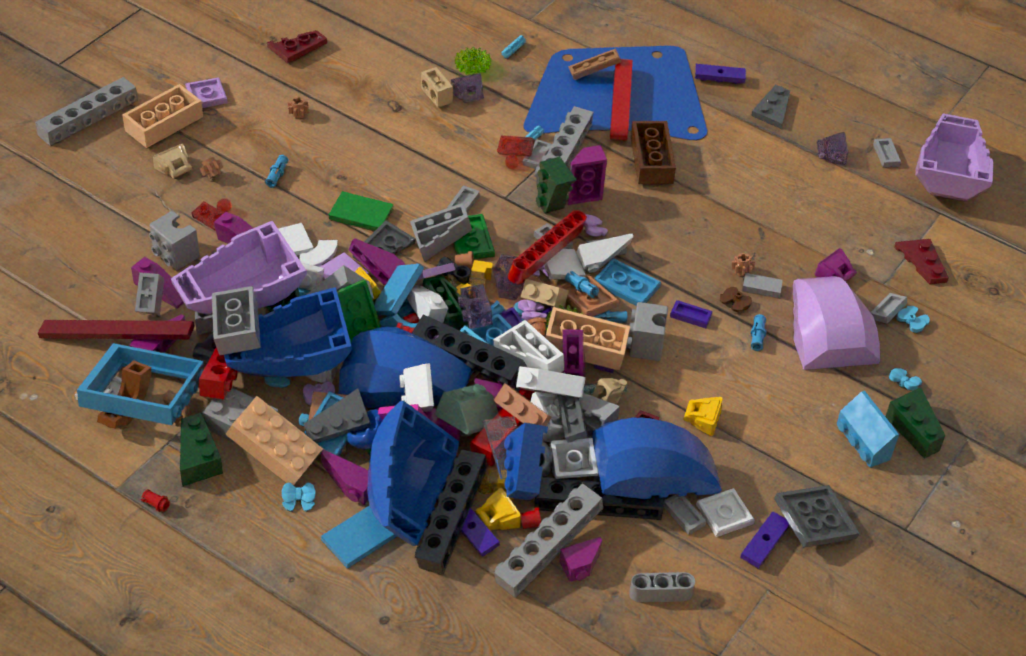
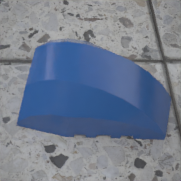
(298, 339)
(384, 353)
(652, 459)
(408, 470)

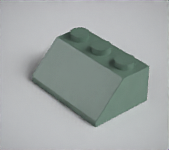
(467, 408)

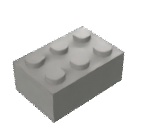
(235, 320)
(223, 412)

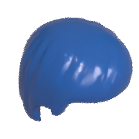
(364, 437)

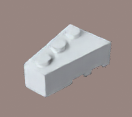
(532, 347)

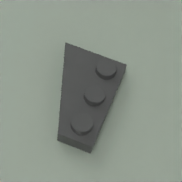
(773, 106)
(389, 238)
(339, 419)

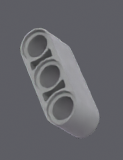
(652, 583)

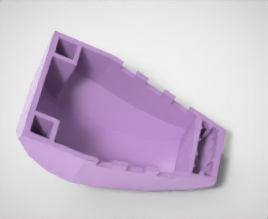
(955, 160)
(251, 259)
(832, 325)

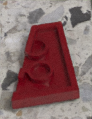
(297, 47)
(925, 258)

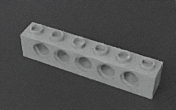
(86, 111)
(570, 137)
(516, 581)

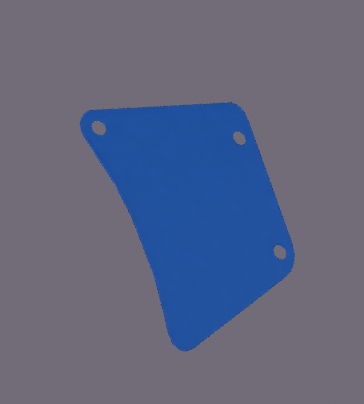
(659, 91)

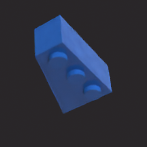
(523, 460)

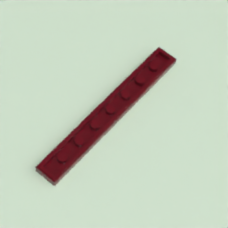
(116, 329)

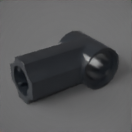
(461, 273)
(204, 350)

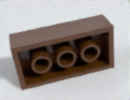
(653, 152)

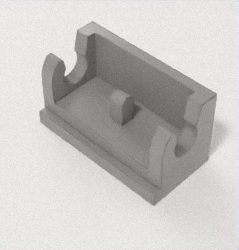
(149, 294)

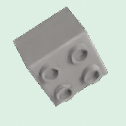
(174, 244)
(647, 331)

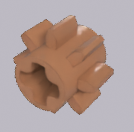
(298, 107)
(211, 167)
(743, 264)

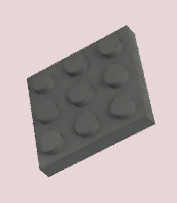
(816, 516)

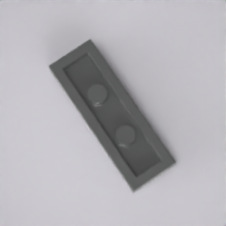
(572, 417)

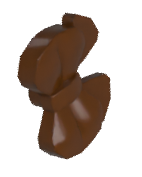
(740, 302)

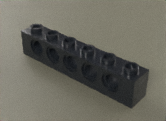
(429, 328)
(557, 490)
(437, 558)

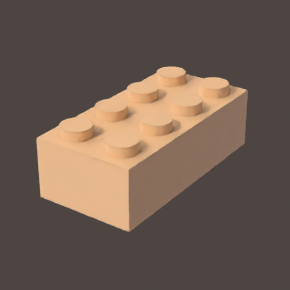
(162, 115)
(603, 339)
(274, 441)

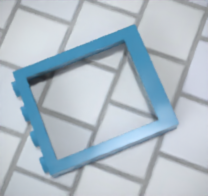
(91, 393)

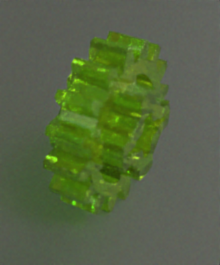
(472, 61)

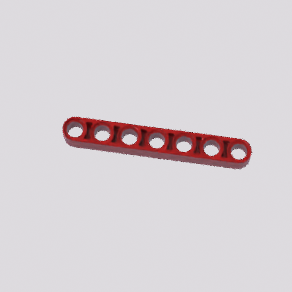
(621, 100)
(546, 247)

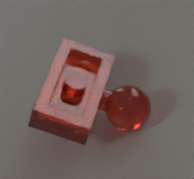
(515, 147)
(208, 214)

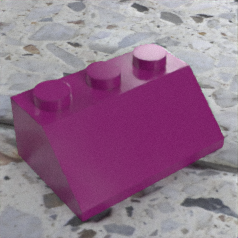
(590, 172)

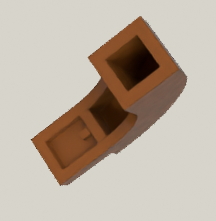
(133, 385)

